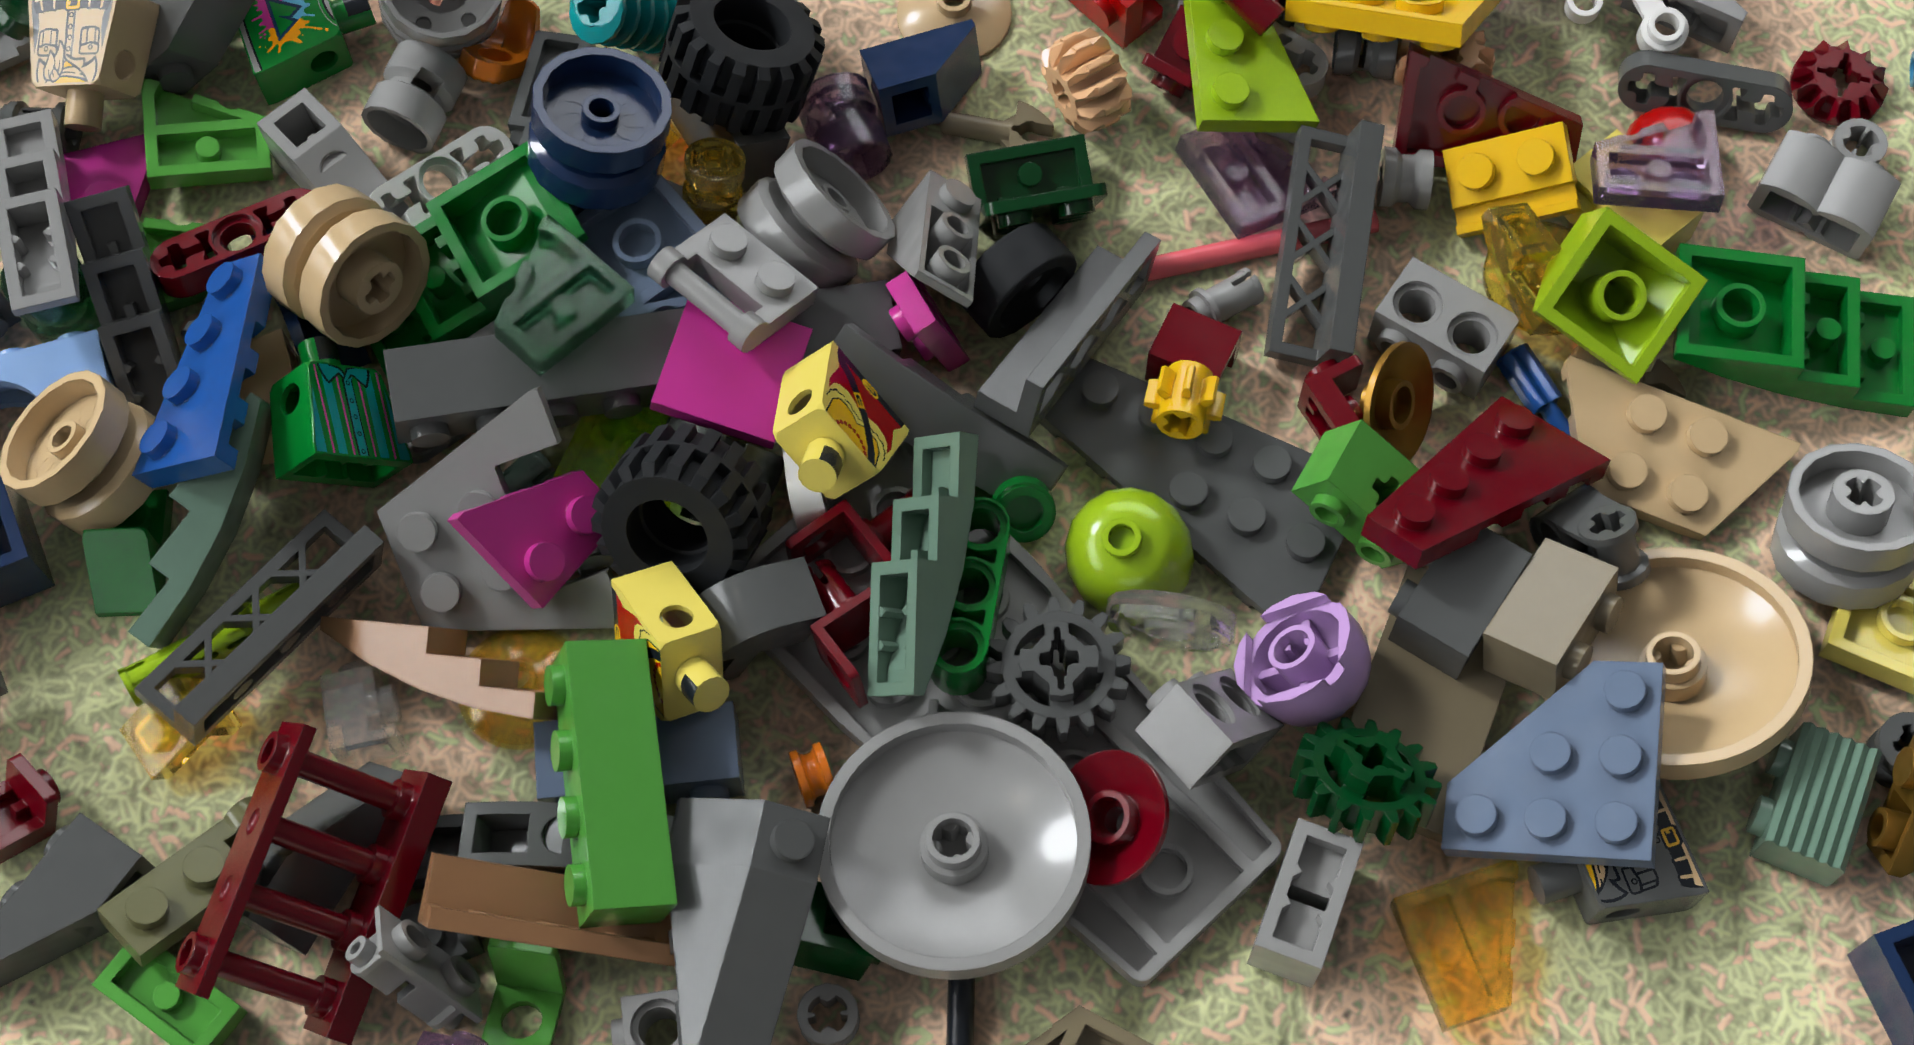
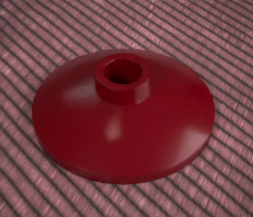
(1117, 784)

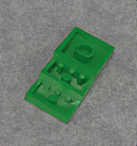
(475, 250)
(1798, 331)

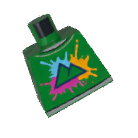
(300, 41)

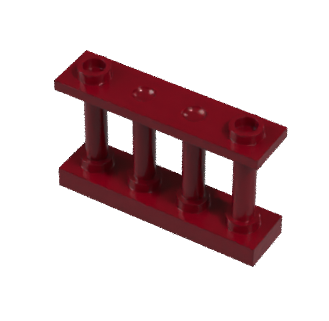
(382, 869)

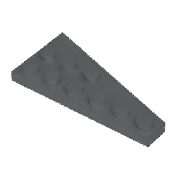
(1223, 483)

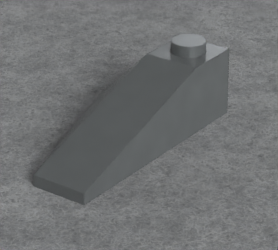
(740, 913)

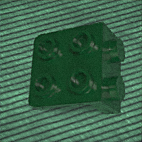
(1033, 183)

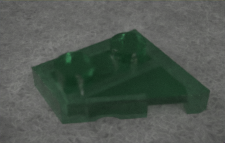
(559, 299)

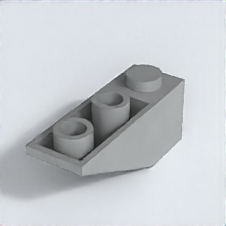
(318, 148)
(939, 236)

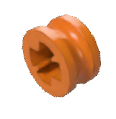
(811, 773)

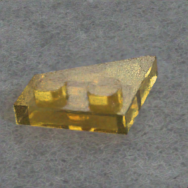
(1463, 942)

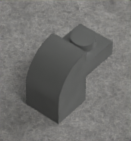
(763, 611)

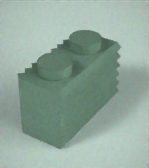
(1813, 803)

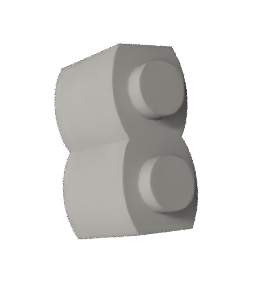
(1824, 193)

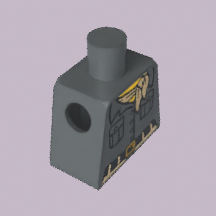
(1628, 892)

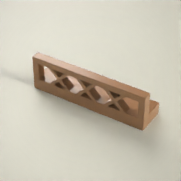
(528, 909)

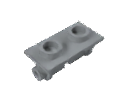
(439, 985)

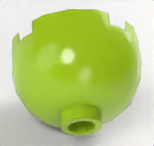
(1127, 543)

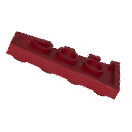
(1481, 480)

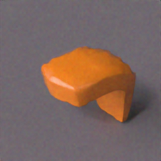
(507, 49)

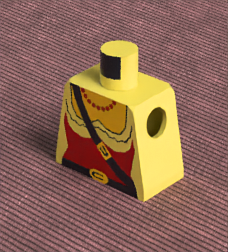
(834, 423)
(682, 648)

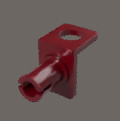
(869, 537)
(841, 628)

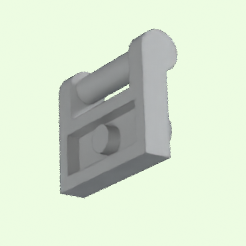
(743, 272)

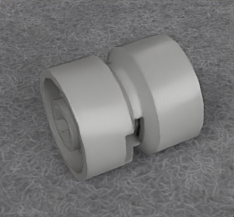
(414, 96)

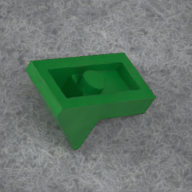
(119, 558)

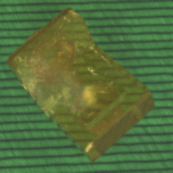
(161, 746)

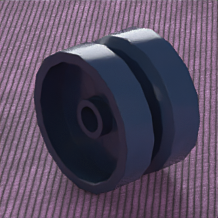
(598, 128)

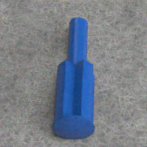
(1533, 385)

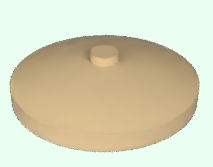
(1730, 656)

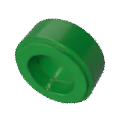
(1028, 506)

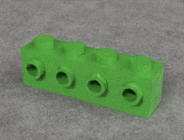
(611, 783)

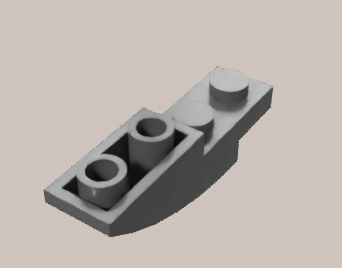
(503, 833)

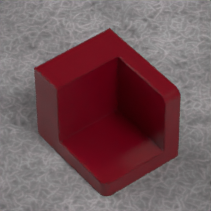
(1193, 338)

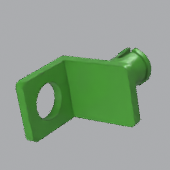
(525, 977)

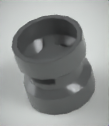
(1376, 58)

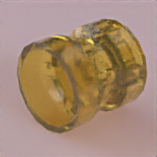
(713, 178)

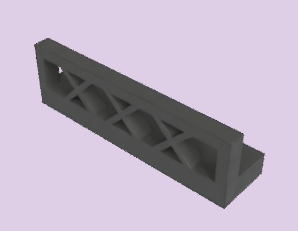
(1347, 246)
(1066, 336)
(273, 634)

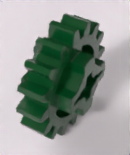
(1365, 780)

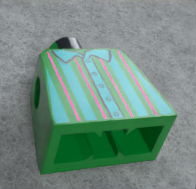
(334, 422)

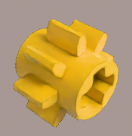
(1184, 399)

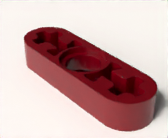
(215, 236)

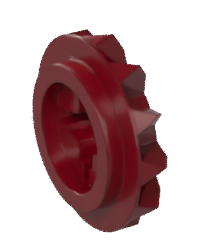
(1817, 91)

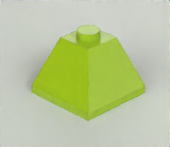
(1616, 292)

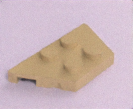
(1668, 454)

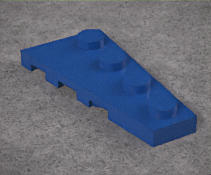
(204, 390)

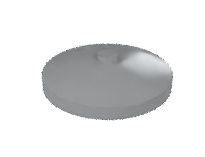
(954, 845)

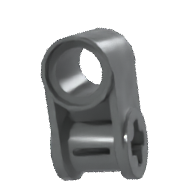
(1597, 528)

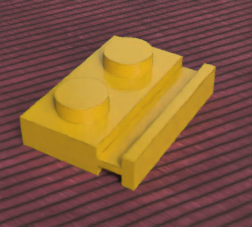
(1511, 170)

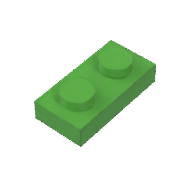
(165, 1009)

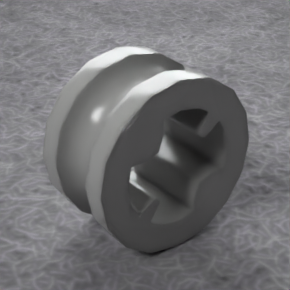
(1864, 133)
(828, 996)

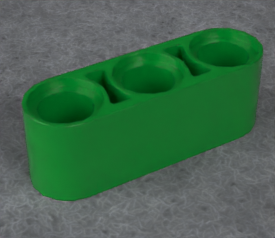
(975, 624)

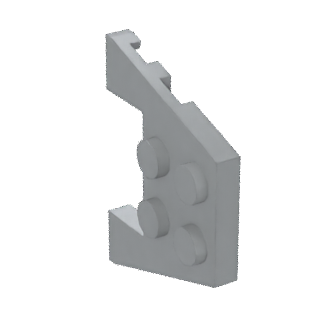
(445, 573)

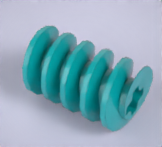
(623, 23)

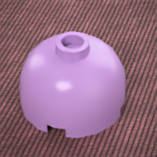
(1304, 661)

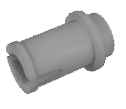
(1227, 297)

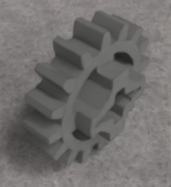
(1033, 674)

